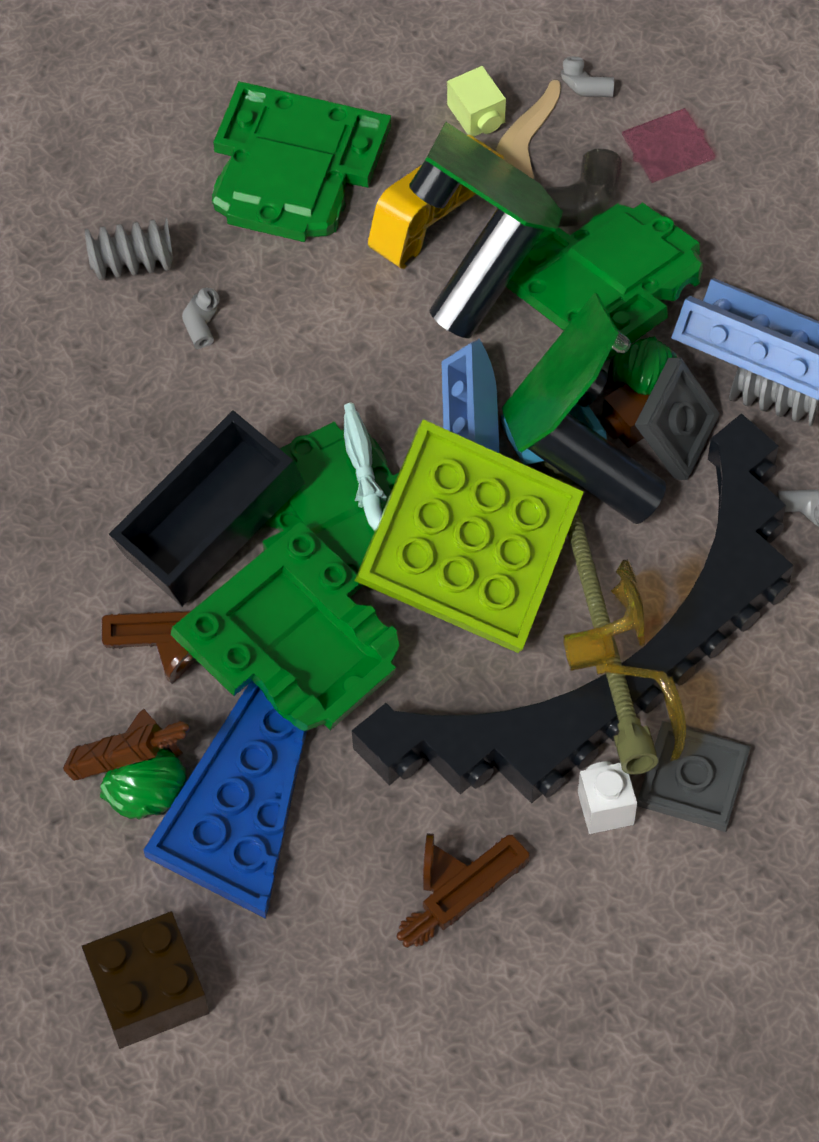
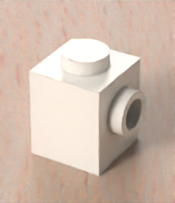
(606, 797)

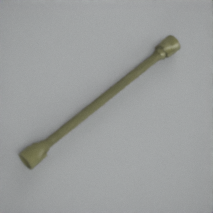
(634, 741)

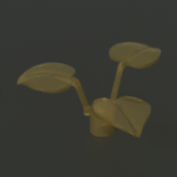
(596, 646)

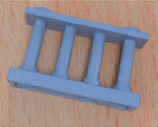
(753, 335)

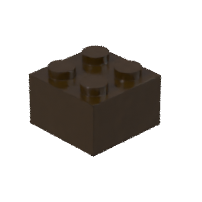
(145, 979)

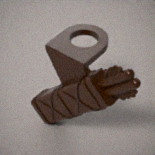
(149, 630)
(135, 745)
(459, 886)

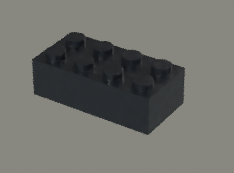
(207, 508)

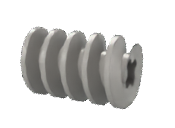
(129, 249)
(770, 392)

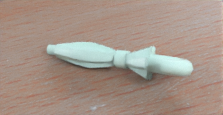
(360, 453)

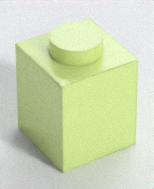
(476, 102)

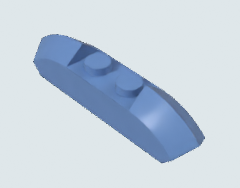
(471, 396)

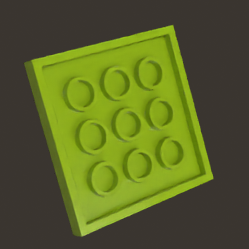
(469, 536)

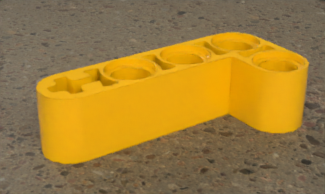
(403, 218)

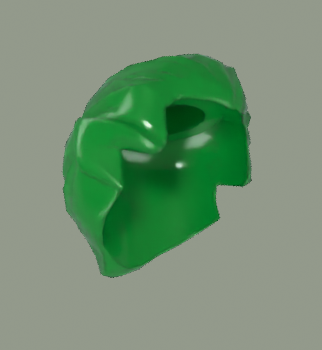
(641, 364)
(144, 786)

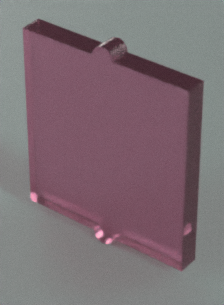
(668, 145)

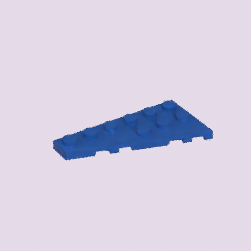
(235, 806)

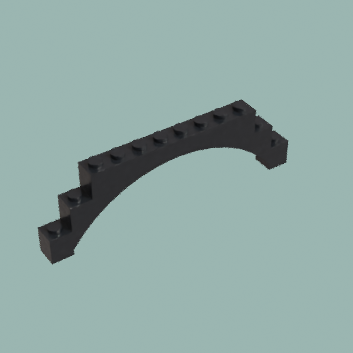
(547, 739)

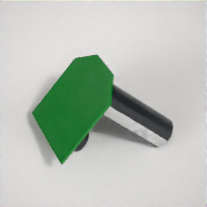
(506, 240)
(542, 421)

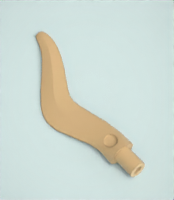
(516, 140)

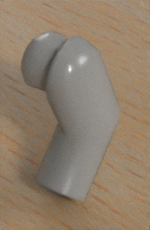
(582, 82)
(198, 315)
(802, 501)

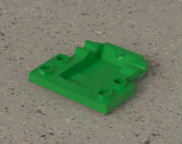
(293, 160)
(623, 257)
(329, 494)
(293, 633)

